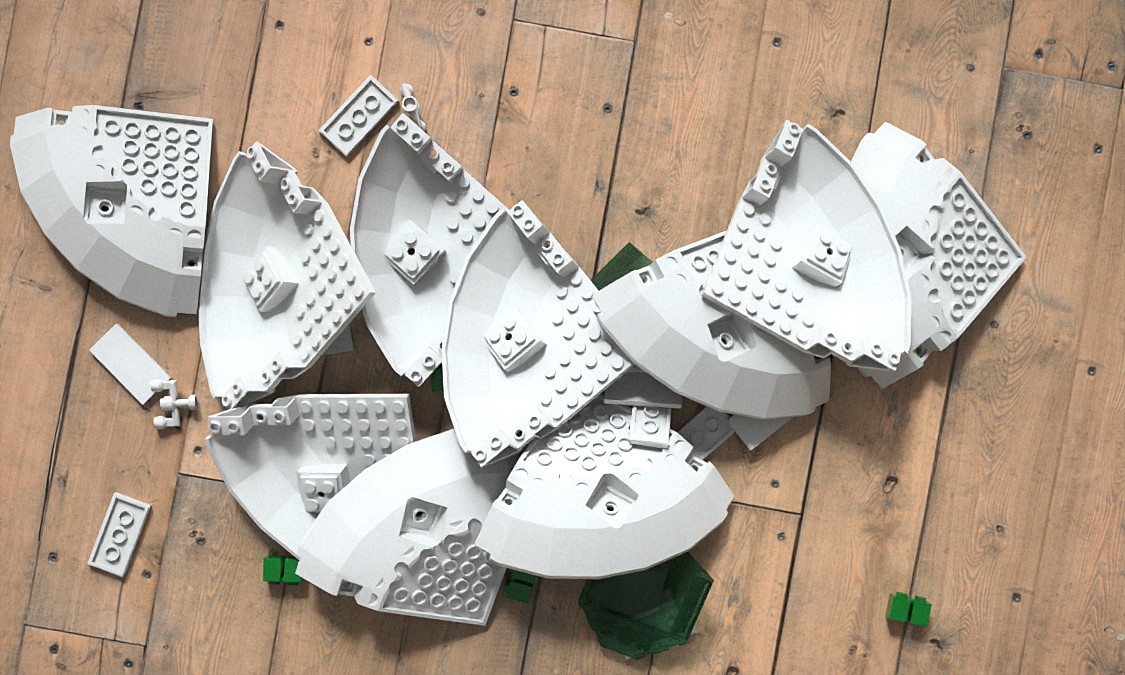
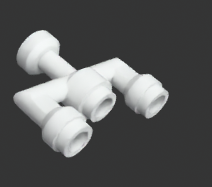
(411, 105)
(171, 403)

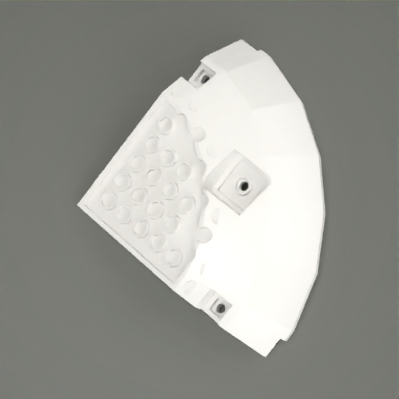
(150, 177)
(418, 204)
(947, 239)
(778, 265)
(272, 279)
(679, 335)
(556, 348)
(303, 449)
(575, 473)
(404, 559)

